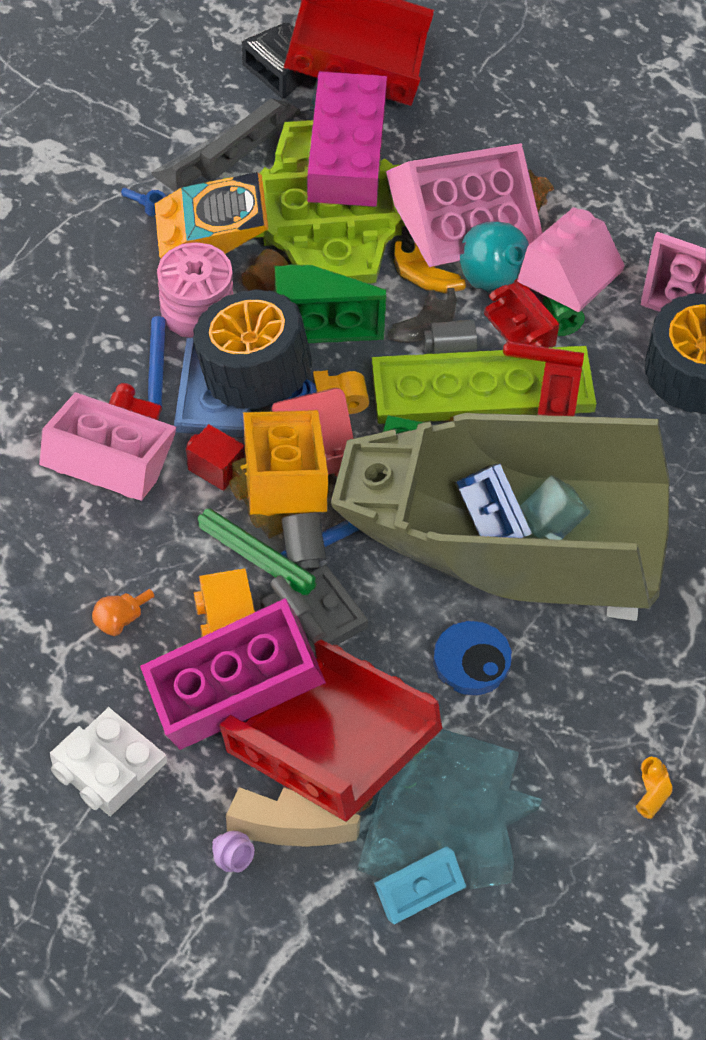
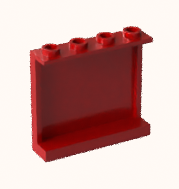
(363, 40)
(339, 737)

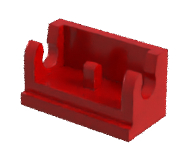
(521, 316)

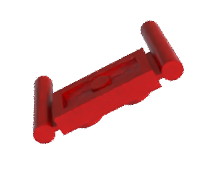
(560, 376)

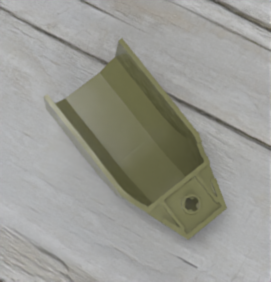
(408, 500)

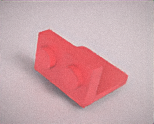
(333, 420)

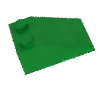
(333, 304)

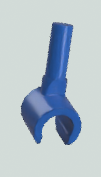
(147, 200)

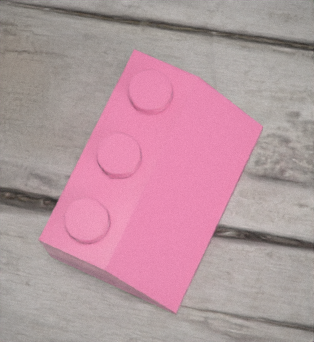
(572, 260)
(106, 446)

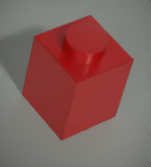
(212, 456)

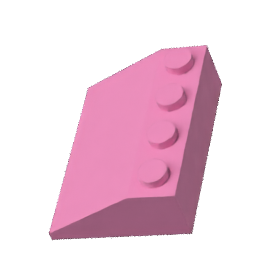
(454, 192)
(673, 271)

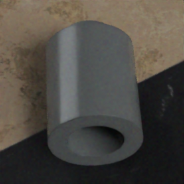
(450, 337)
(304, 540)

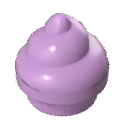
(233, 851)

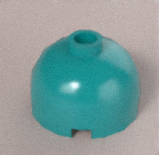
(493, 255)

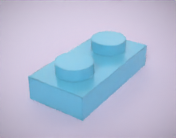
(420, 885)

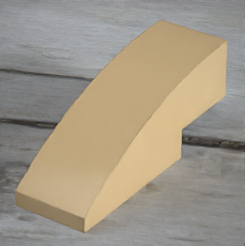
(288, 821)

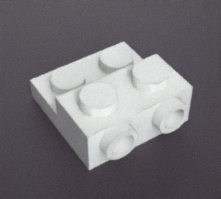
(106, 761)

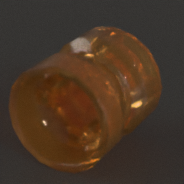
(262, 274)

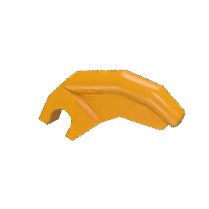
(416, 270)

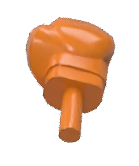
(115, 612)

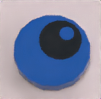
(472, 657)

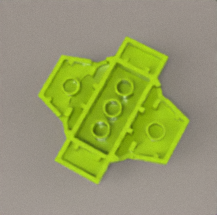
(324, 234)

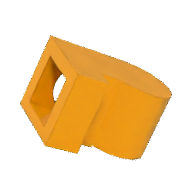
(352, 385)

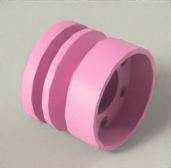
(190, 282)

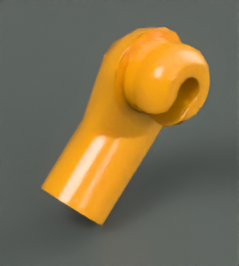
(657, 786)

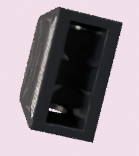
(265, 58)

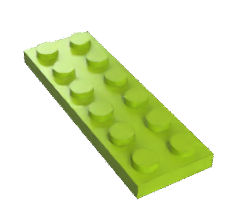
(465, 382)

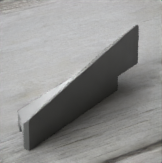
(228, 147)

